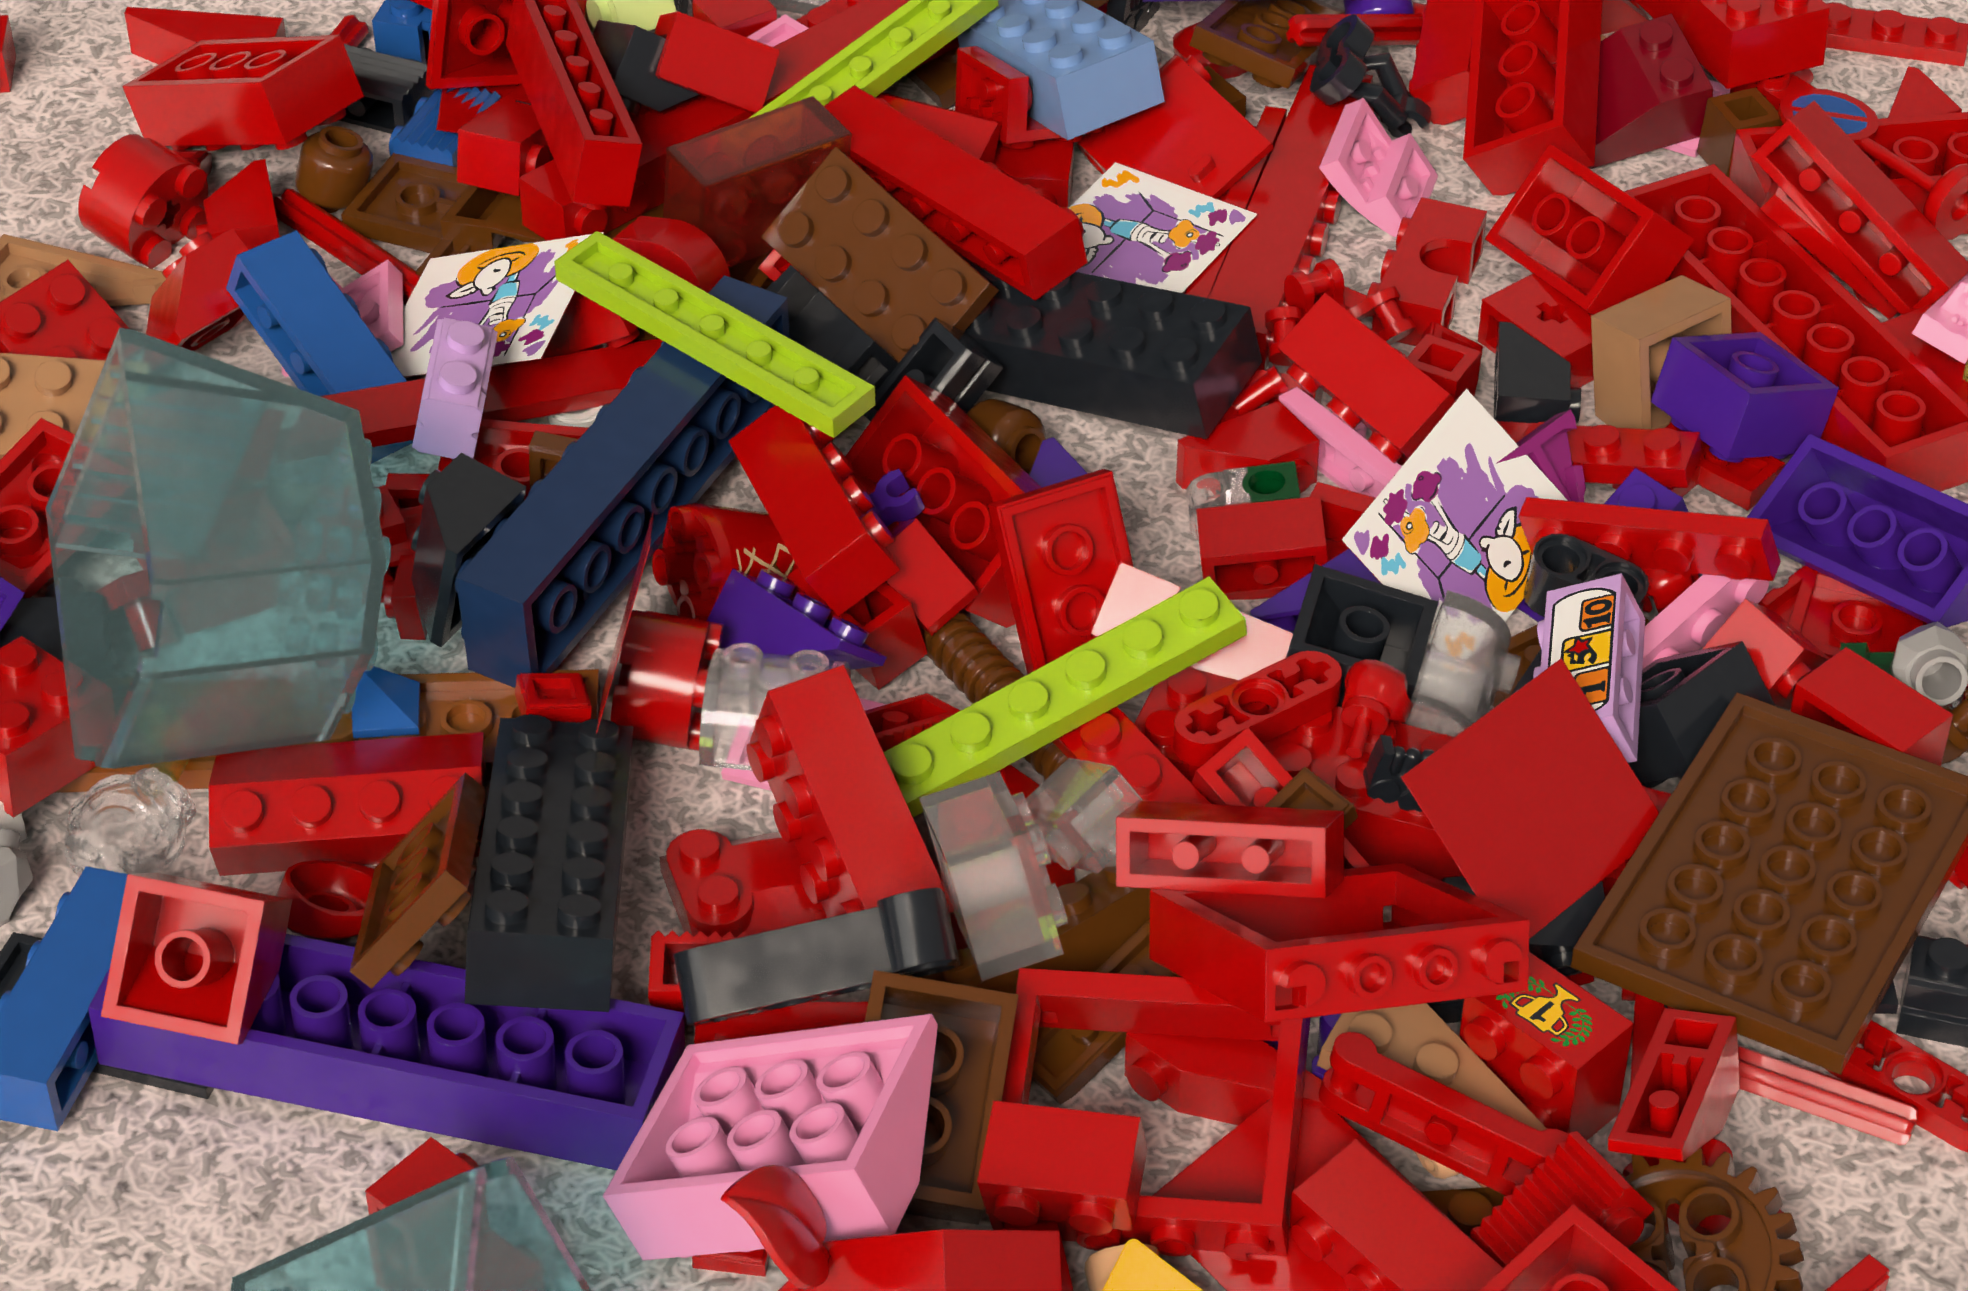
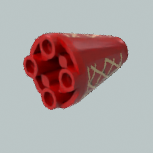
(706, 544)

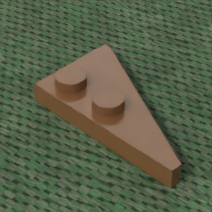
(114, 280)
(1429, 1046)

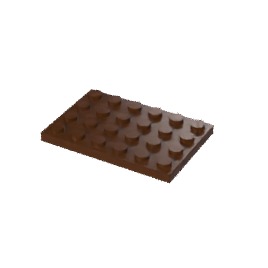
(1782, 881)

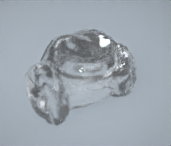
(129, 824)

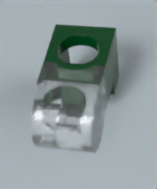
(1241, 487)

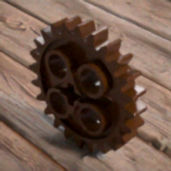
(1747, 1254)

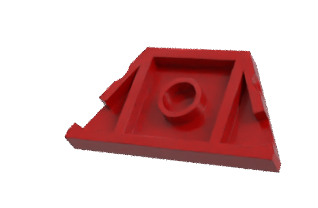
(1837, 614)

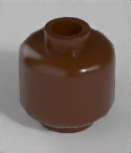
(333, 167)
(1012, 428)

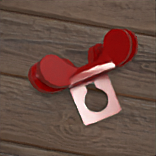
(1304, 291)

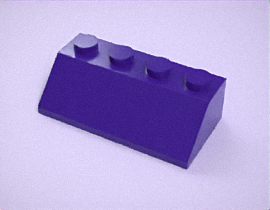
(1871, 530)

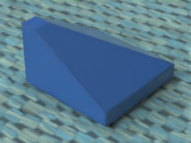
(386, 705)

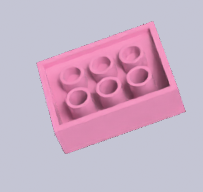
(824, 1101)

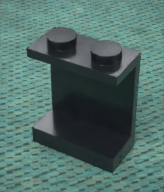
(829, 332)

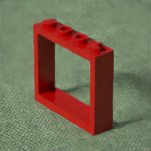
(1339, 948)
(1183, 1009)

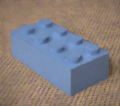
(1077, 60)

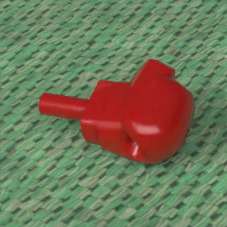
(1371, 699)

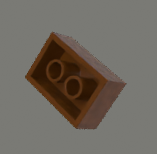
(965, 1081)

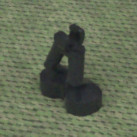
(1344, 66)

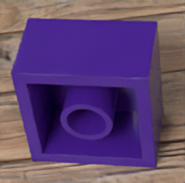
(1742, 395)

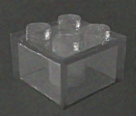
(995, 874)

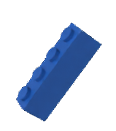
(310, 322)
(46, 1017)

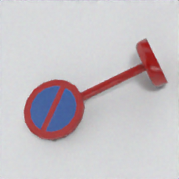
(1947, 197)

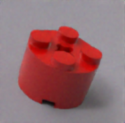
(144, 199)
(664, 677)

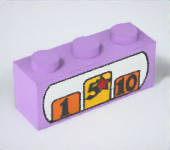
(1602, 643)

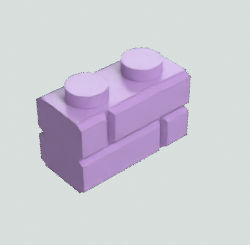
(455, 388)

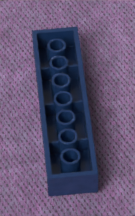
(586, 522)

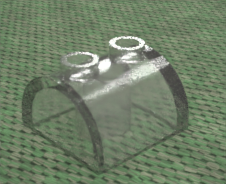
(1462, 666)
(736, 693)

